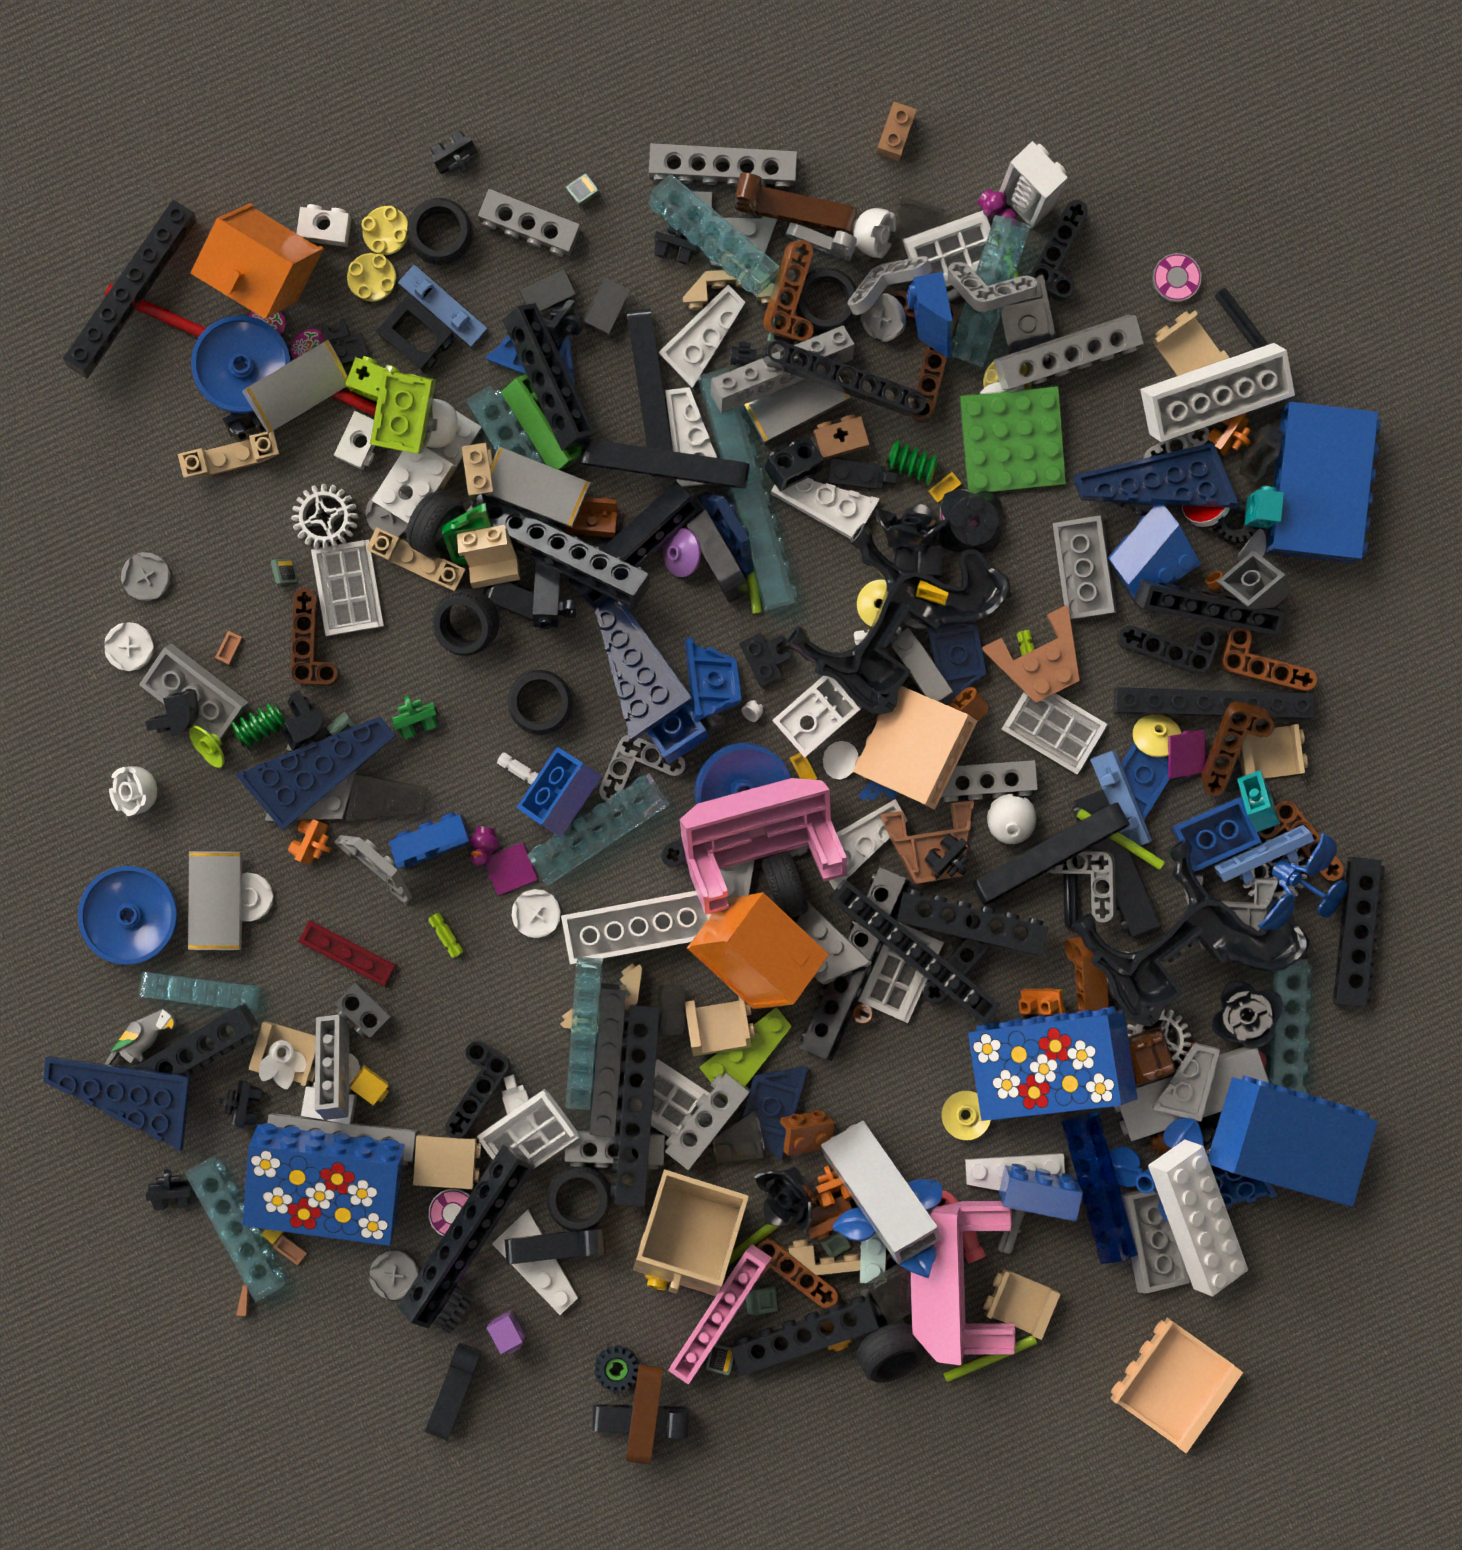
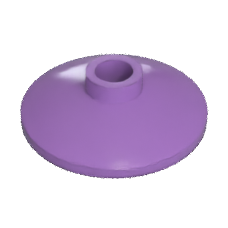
(682, 553)

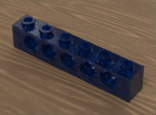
(1099, 1188)

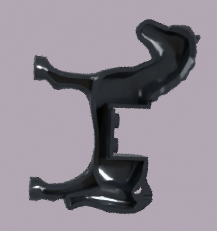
(870, 672)
(1140, 977)

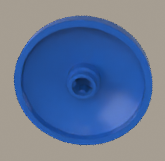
(233, 357)
(737, 770)
(127, 915)

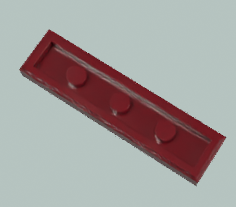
(347, 953)

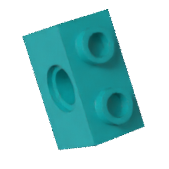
(1264, 508)
(1258, 801)

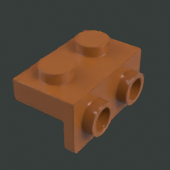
(596, 518)
(806, 1131)
(823, 1220)

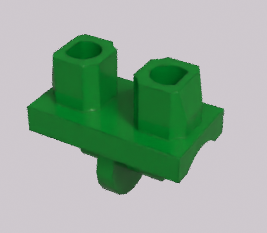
(404, 721)

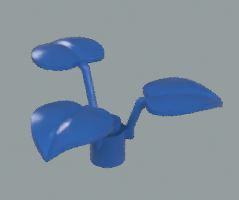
(1290, 875)
(1127, 1161)
(856, 1227)

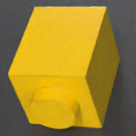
(369, 1085)

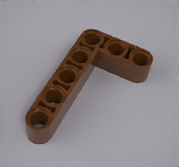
(792, 207)
(927, 373)

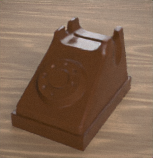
(1150, 1056)

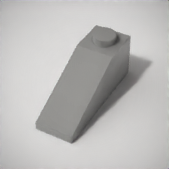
(923, 670)

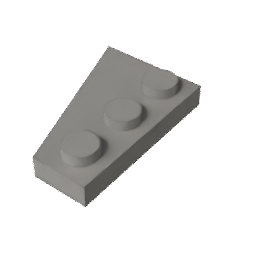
(1190, 1084)

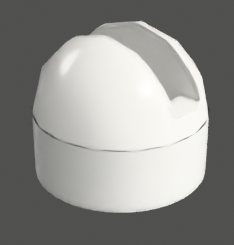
(752, 710)

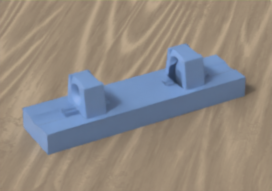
(443, 306)
(1118, 790)
(1282, 845)

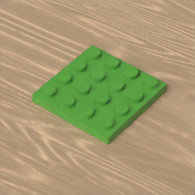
(1012, 439)

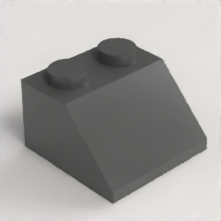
(1256, 582)

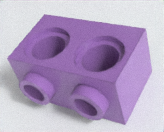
(506, 1332)

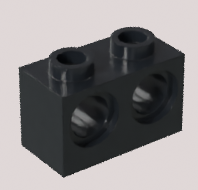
(797, 467)

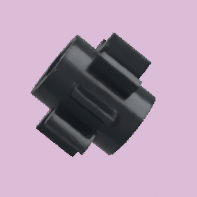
(743, 354)

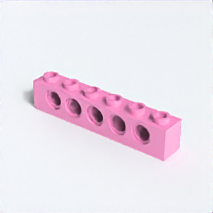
(720, 1314)

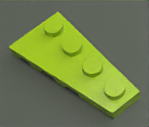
(746, 1061)

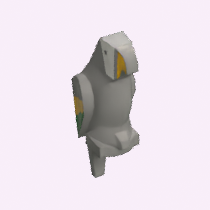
(141, 1036)

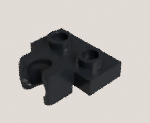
(344, 345)
(765, 657)

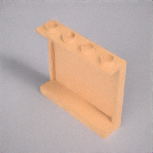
(916, 747)
(1176, 1384)

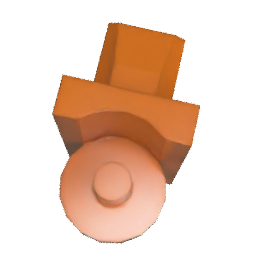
(1234, 435)
(313, 842)
(1041, 1001)
(825, 1190)

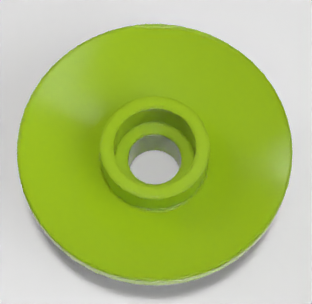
(207, 745)

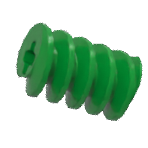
(912, 461)
(259, 725)

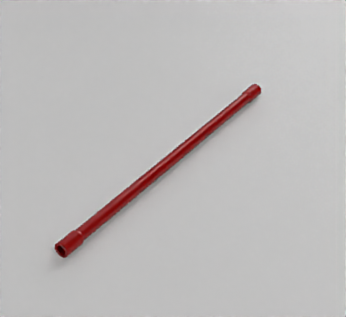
(196, 330)

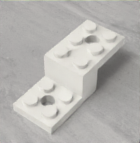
(424, 472)
(828, 707)

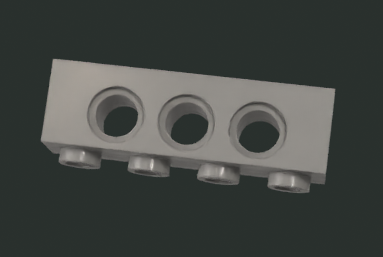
(496, 203)
(1024, 771)
(332, 1067)
(688, 1154)
(577, 1157)

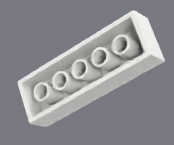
(1033, 183)
(1217, 392)
(634, 926)
(1198, 1217)

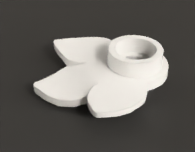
(284, 1067)

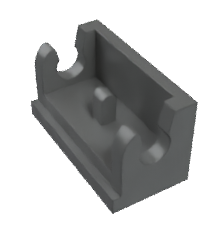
(548, 290)
(605, 306)

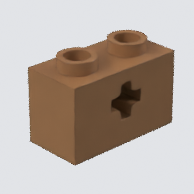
(896, 131)
(854, 441)

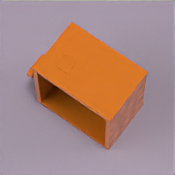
(256, 261)
(758, 951)

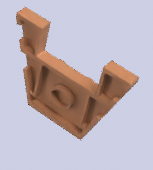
(1045, 668)
(915, 848)

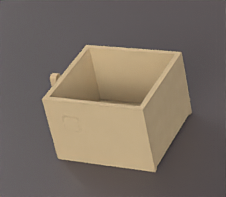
(690, 1233)

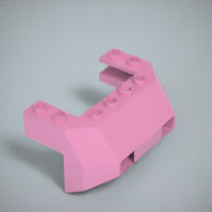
(757, 826)
(940, 1299)

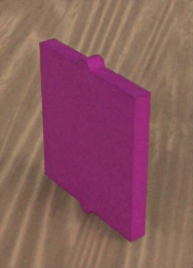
(1186, 754)
(510, 869)

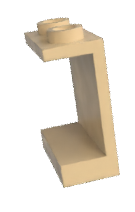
(1187, 345)
(477, 469)
(489, 556)
(1276, 754)
(719, 1027)
(300, 1041)
(446, 1162)
(1021, 1302)

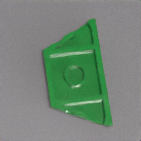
(473, 520)

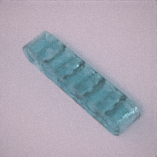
(198, 991)

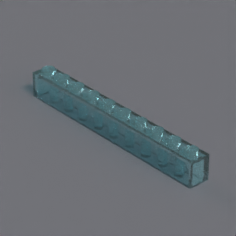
(751, 503)

